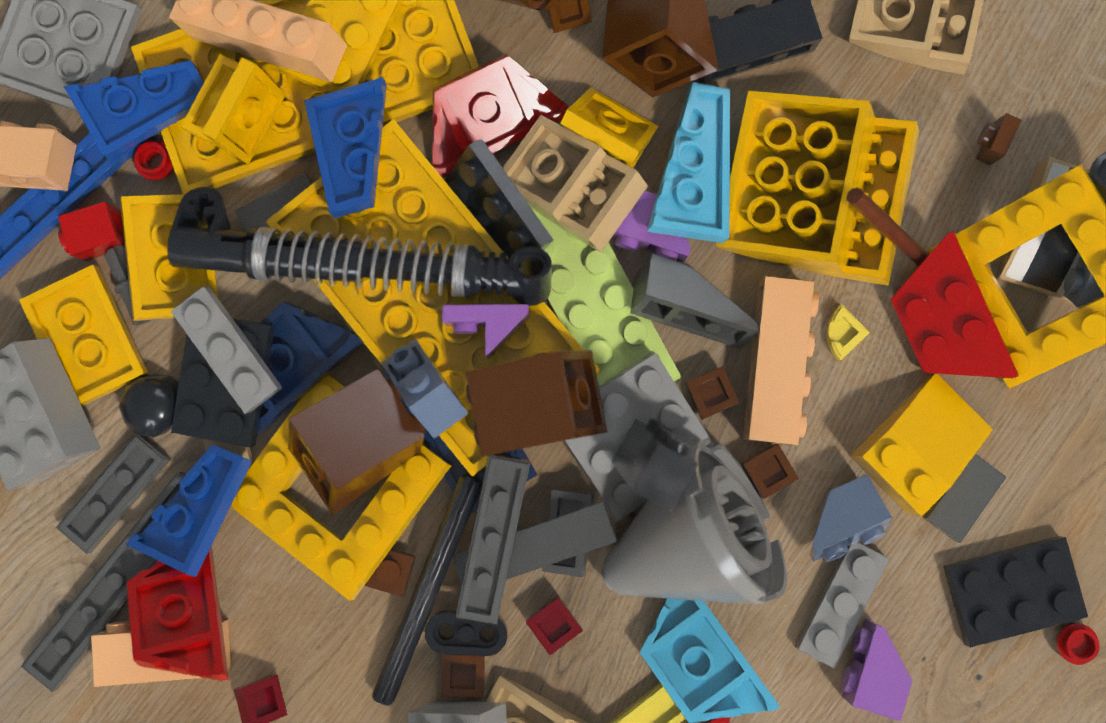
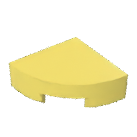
(843, 332)

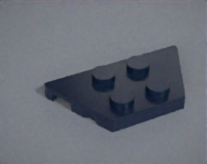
(302, 355)

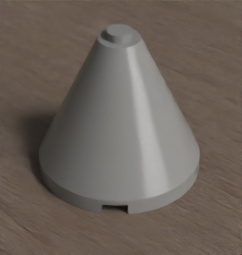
(704, 547)

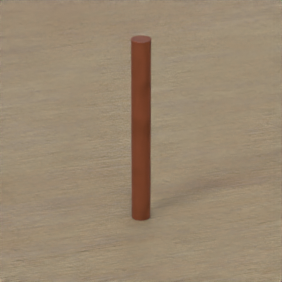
(886, 225)

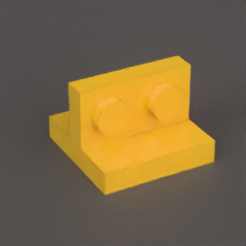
(234, 107)
(610, 125)

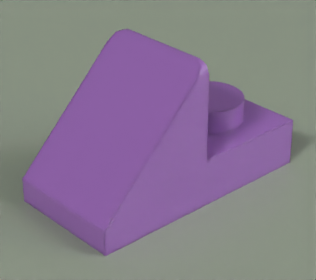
(499, 322)

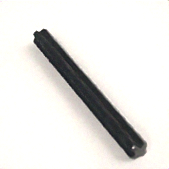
(426, 589)

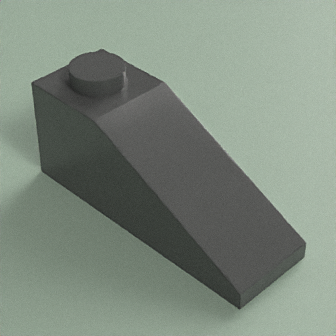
(687, 301)

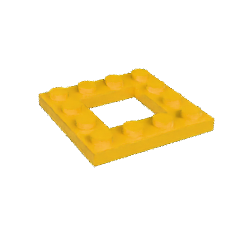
(1082, 212)
(338, 561)

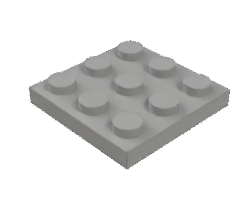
(63, 45)
(641, 394)

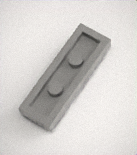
(226, 349)
(841, 604)

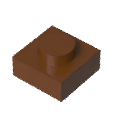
(569, 14)
(996, 138)
(712, 393)
(769, 471)
(393, 573)
(463, 676)

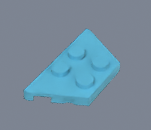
(702, 664)

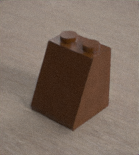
(659, 42)
(535, 401)
(354, 439)

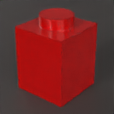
(91, 231)

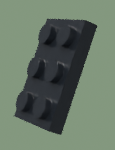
(496, 201)
(203, 402)
(1015, 591)

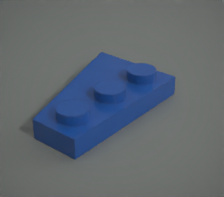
(136, 106)
(348, 143)
(192, 518)

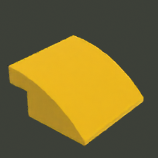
(793, 181)

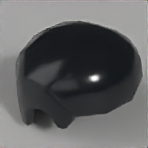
(149, 405)

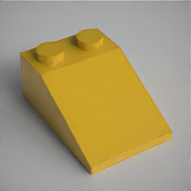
(923, 446)

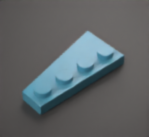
(697, 171)

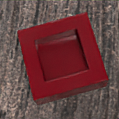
(554, 625)
(261, 700)

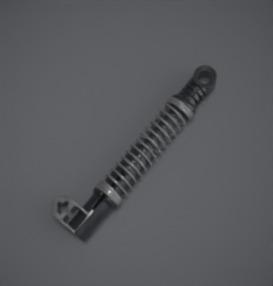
(267, 254)

